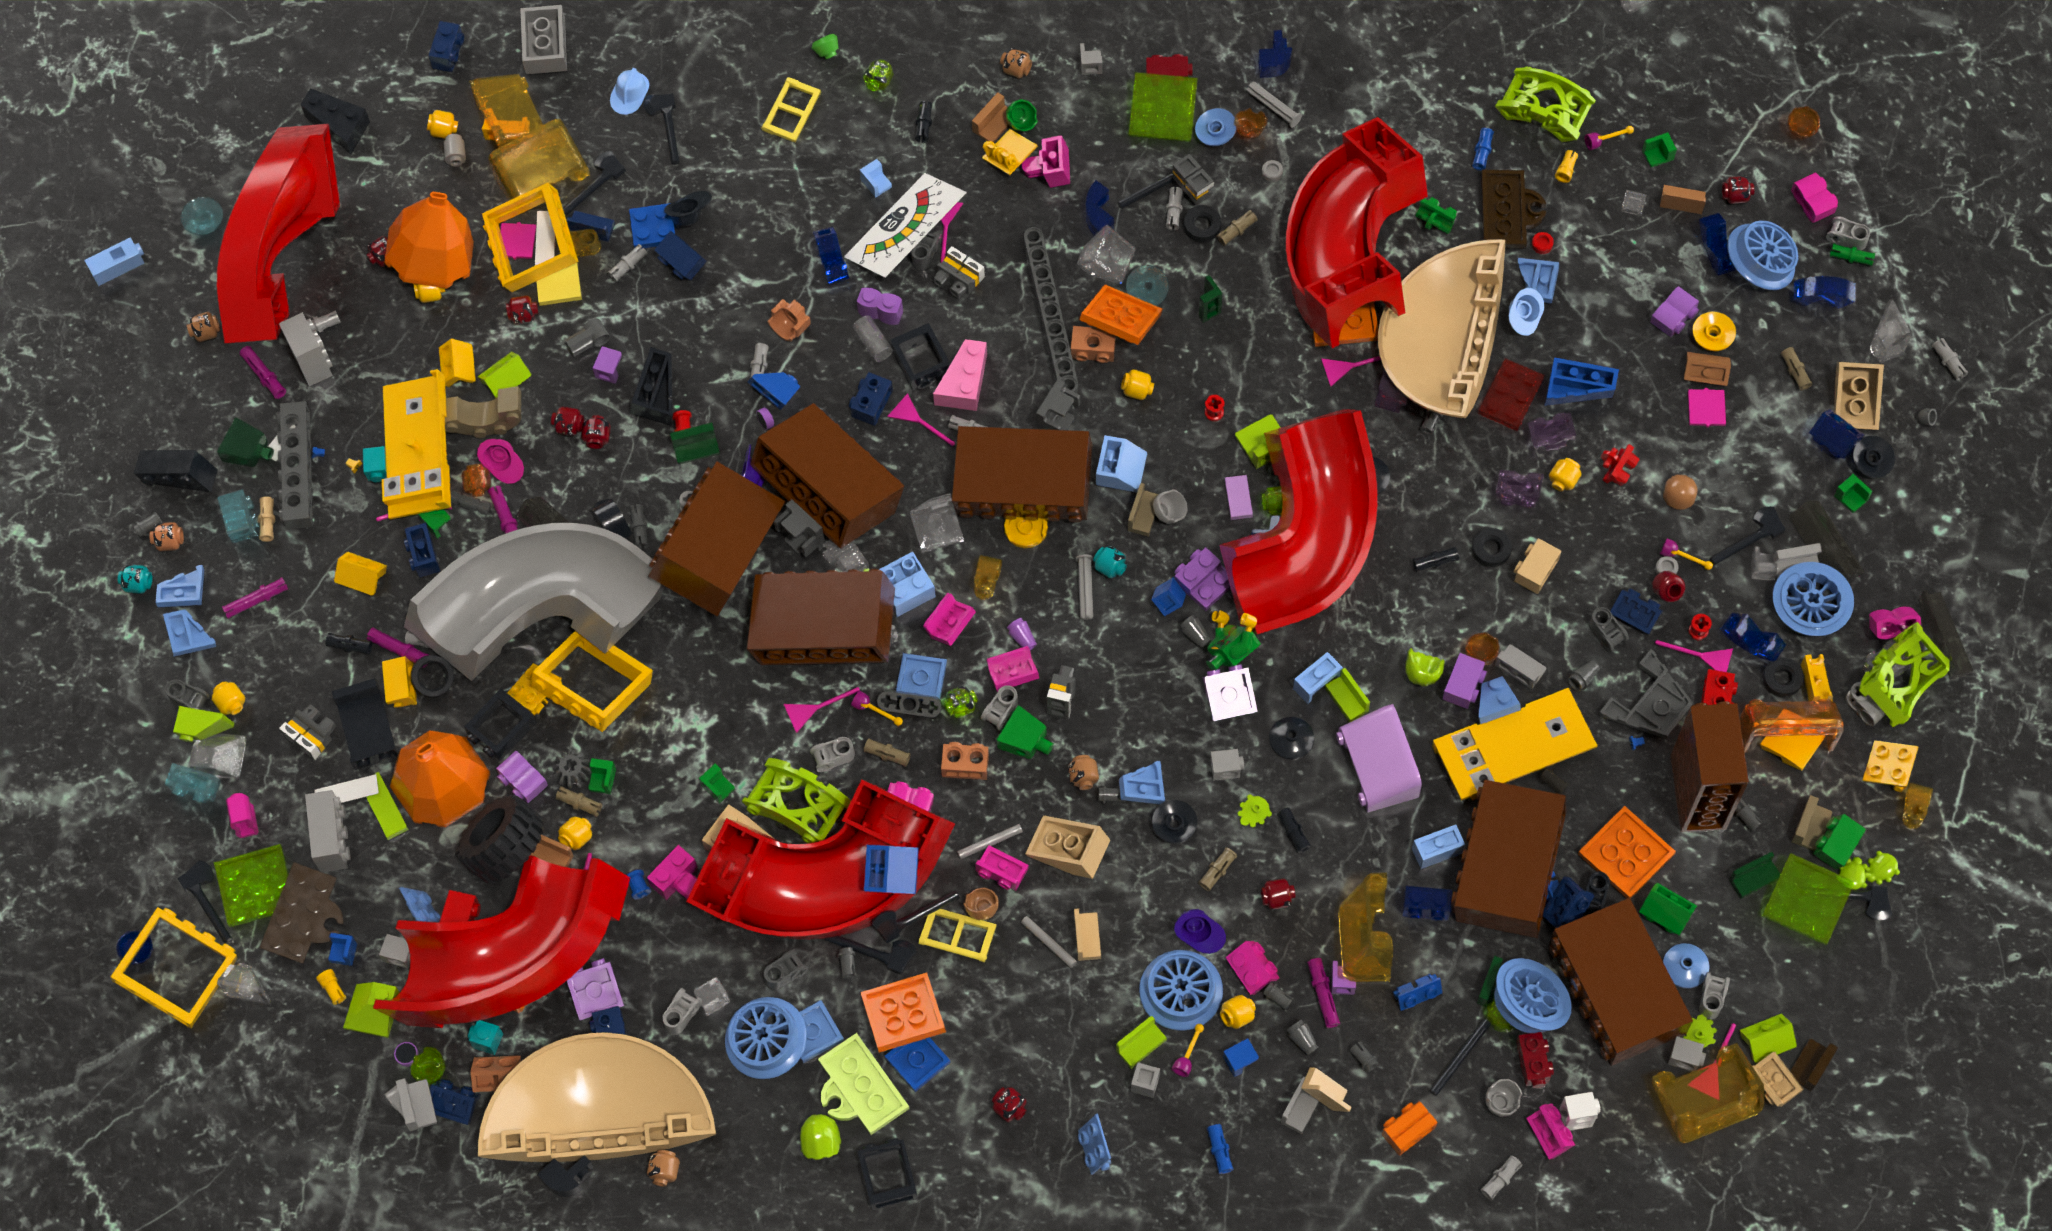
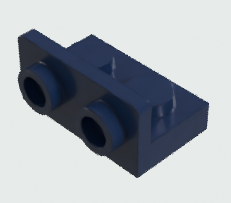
(1636, 610)
(1567, 904)
(453, 1101)

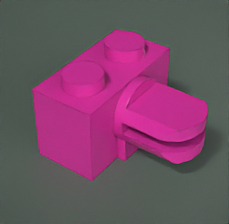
(1051, 162)
(674, 874)

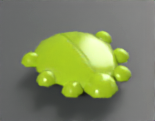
(1254, 811)
(1882, 867)
(1856, 872)
(1701, 1031)

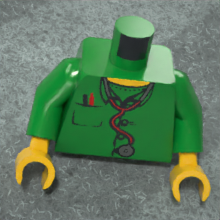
(1232, 642)

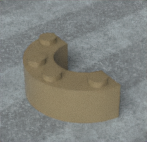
(484, 417)

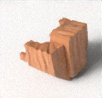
(789, 320)

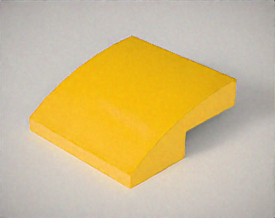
(1793, 749)

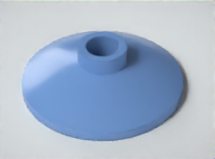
(1214, 120)
(1683, 975)

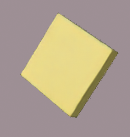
(560, 286)

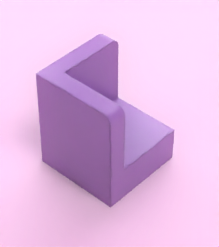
(606, 364)
(1339, 983)

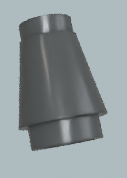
(1195, 631)
(1582, 676)
(1302, 1036)

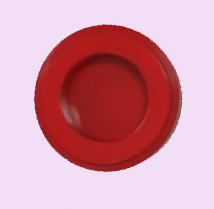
(1542, 243)

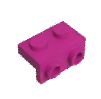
(948, 620)
(1012, 668)
(1001, 868)
(1252, 966)
(1551, 1131)

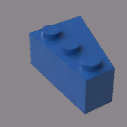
(1579, 382)

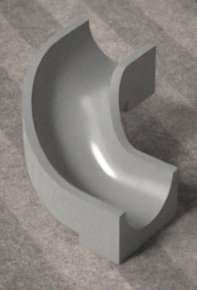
(529, 577)

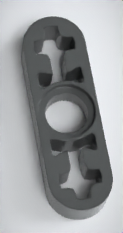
(894, 696)

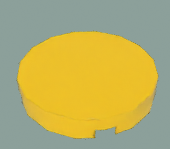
(1026, 533)

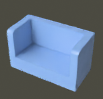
(1316, 677)
(1438, 846)

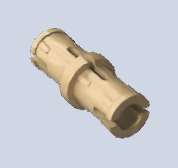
(266, 519)

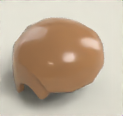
(1680, 492)
(981, 903)

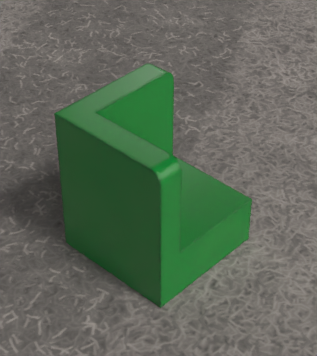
(1659, 150)
(1853, 493)
(435, 520)
(602, 775)
(716, 783)

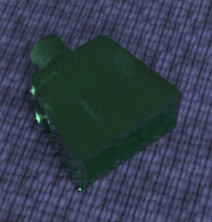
(244, 445)

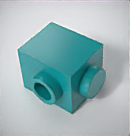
(375, 463)
(485, 1037)

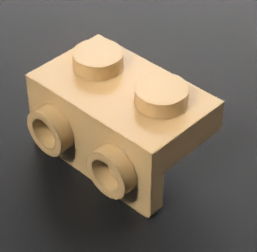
(1777, 1080)

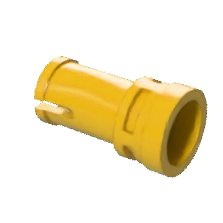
(1565, 170)
(329, 983)

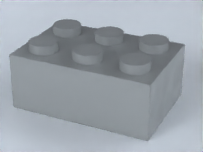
(543, 39)
(307, 348)
(327, 831)

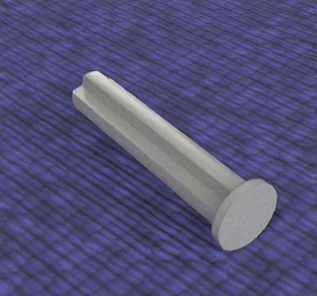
(1274, 104)
(1085, 586)

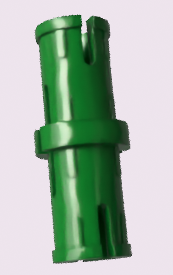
(1852, 254)

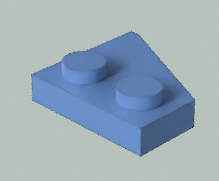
(1540, 276)
(181, 590)
(186, 634)
(1496, 700)
(1143, 785)

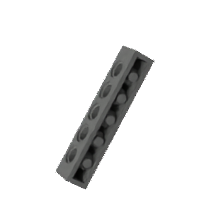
(302, 514)

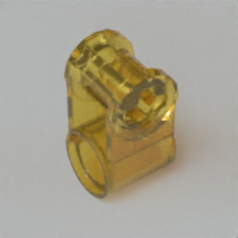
(580, 240)
(986, 574)
(1917, 803)

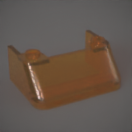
(1791, 719)

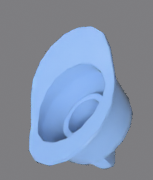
(629, 92)
(1526, 311)

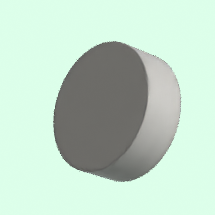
(1272, 171)
(1666, 564)

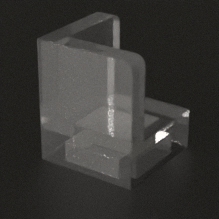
(1763, 566)
(712, 996)

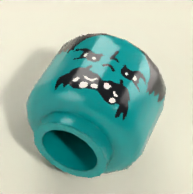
(1110, 561)
(135, 579)

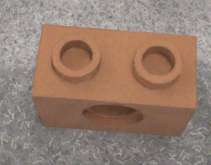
(1085, 336)

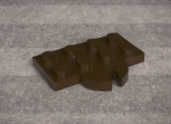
(1507, 207)
(301, 914)

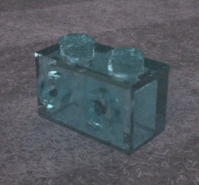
(237, 515)
(192, 782)

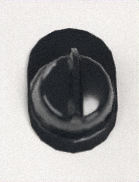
(688, 209)

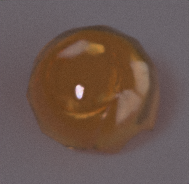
(1803, 122)
(1250, 123)
(1483, 647)

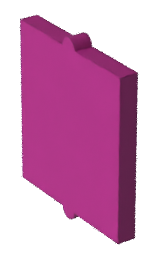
(518, 239)
(1706, 407)

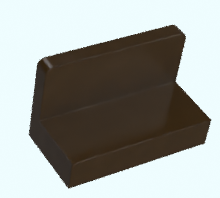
(1812, 1063)

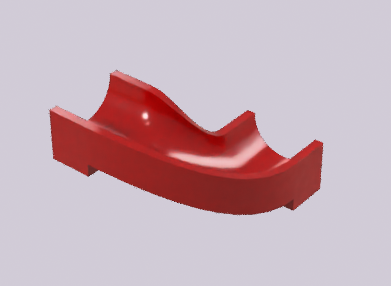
(280, 200)
(1338, 223)
(1322, 528)
(818, 885)
(512, 958)

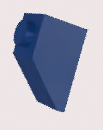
(775, 387)

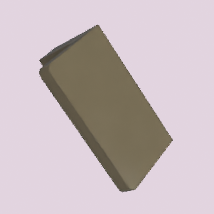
(1142, 512)
(1811, 824)

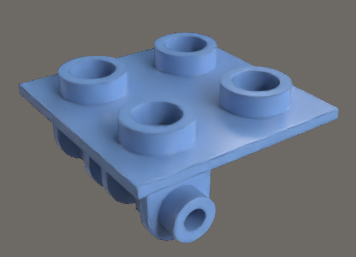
(420, 905)
(1094, 1145)

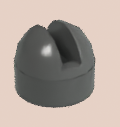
(1927, 416)

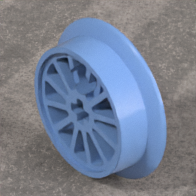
(1770, 257)
(1806, 575)
(1536, 1002)
(1187, 1017)
(788, 1055)

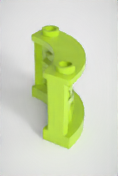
(1566, 91)
(1921, 677)
(778, 773)

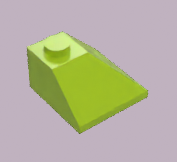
(199, 724)
(362, 1016)

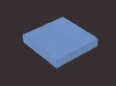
(921, 675)
(821, 1031)

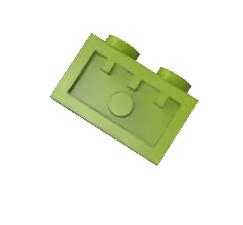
(1254, 442)

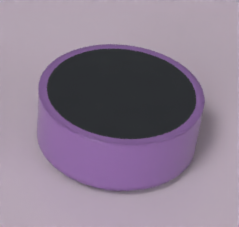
(765, 418)
(405, 1053)

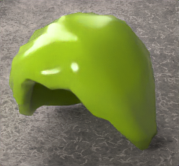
(1423, 669)
(820, 1137)

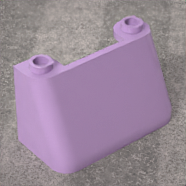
(1381, 759)

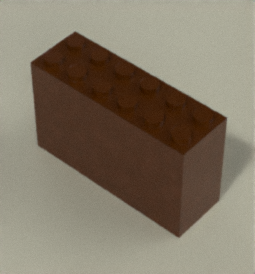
(1022, 473)
(827, 475)
(715, 537)
(821, 617)
(1709, 767)
(1509, 858)
(1619, 982)

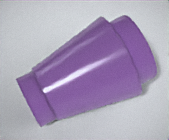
(1021, 633)

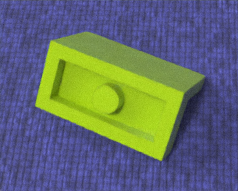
(505, 373)
(1348, 696)
(1769, 1036)
(1140, 1042)

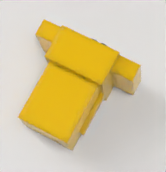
(353, 464)

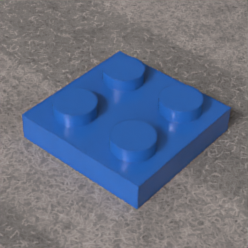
(650, 225)
(917, 1062)

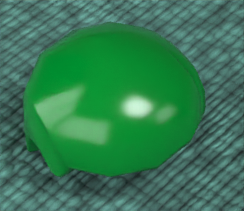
(1021, 115)

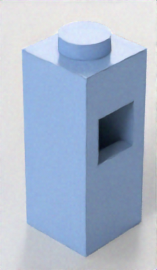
(115, 261)

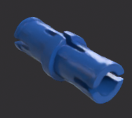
(1483, 149)
(1220, 1149)

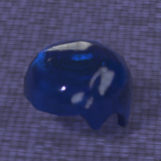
(126, 941)

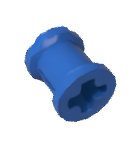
(638, 884)

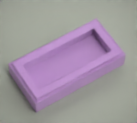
(1238, 497)

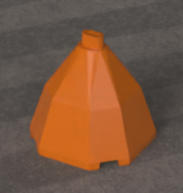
(430, 243)
(439, 778)

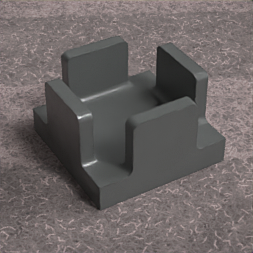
(1054, 410)
(804, 531)

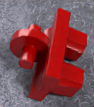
(1616, 462)

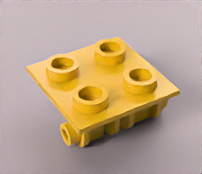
(1008, 151)
(527, 695)
(1890, 764)

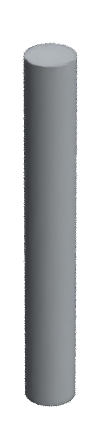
(992, 840)
(1048, 941)

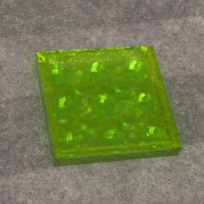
(1163, 106)
(251, 884)
(1808, 899)

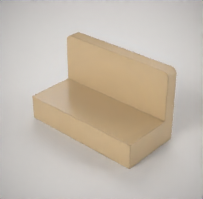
(1087, 936)
(1325, 1090)

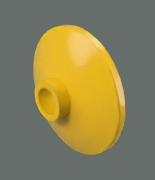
(1714, 323)

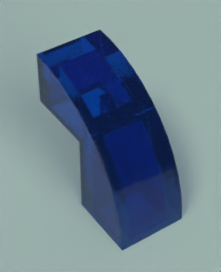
(1095, 215)
(1716, 243)
(830, 255)
(1833, 290)
(1748, 636)

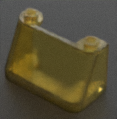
(505, 106)
(537, 159)
(1365, 952)
(1711, 1095)

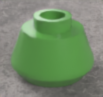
(826, 46)

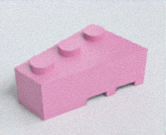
(964, 377)

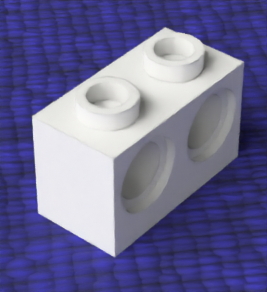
(1579, 1111)

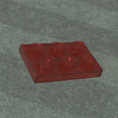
(1511, 394)

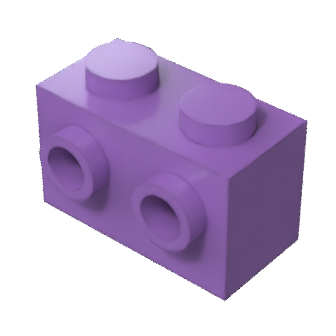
(1464, 680)

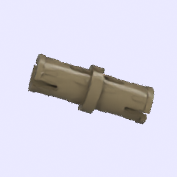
(1237, 227)
(1796, 368)
(887, 752)
(578, 801)
(1217, 869)

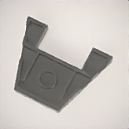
(1659, 707)

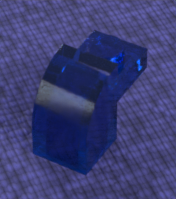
(1276, 60)

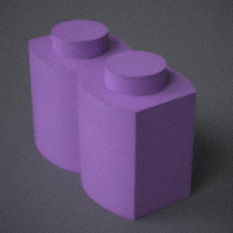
(880, 306)
(1675, 311)
(521, 777)

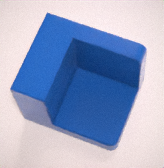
(1168, 596)
(342, 949)
(1240, 1056)

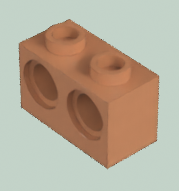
(964, 767)
(490, 1071)

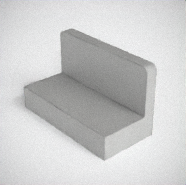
(1796, 555)
(1520, 666)
(416, 1104)
(1299, 1109)

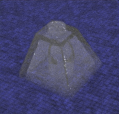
(1107, 256)
(1891, 335)
(936, 523)
(219, 755)
(243, 984)

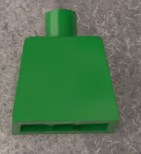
(1024, 735)

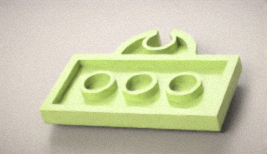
(859, 1086)

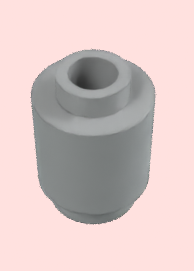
(454, 150)

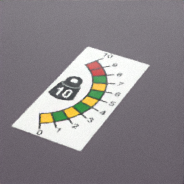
(905, 224)

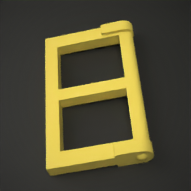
(766, 127)
(962, 919)

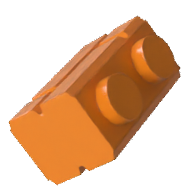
(1409, 1127)

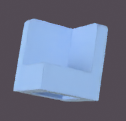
(874, 178)

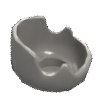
(1170, 506)
(1503, 1097)

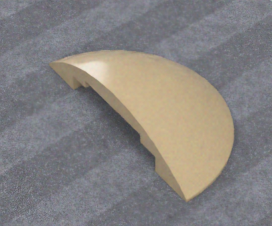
(1449, 327)
(594, 1100)

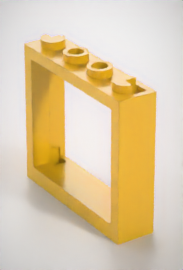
(514, 207)
(578, 706)
(156, 1000)

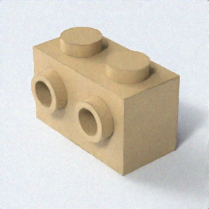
(1537, 566)

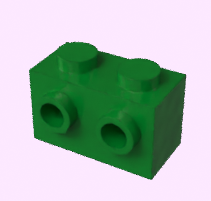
(1838, 841)
(1667, 909)

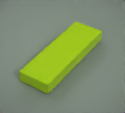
(386, 810)

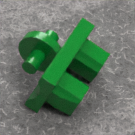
(1435, 215)

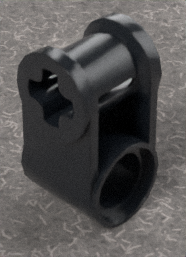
(1599, 893)

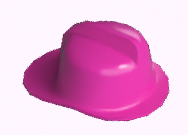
(501, 460)

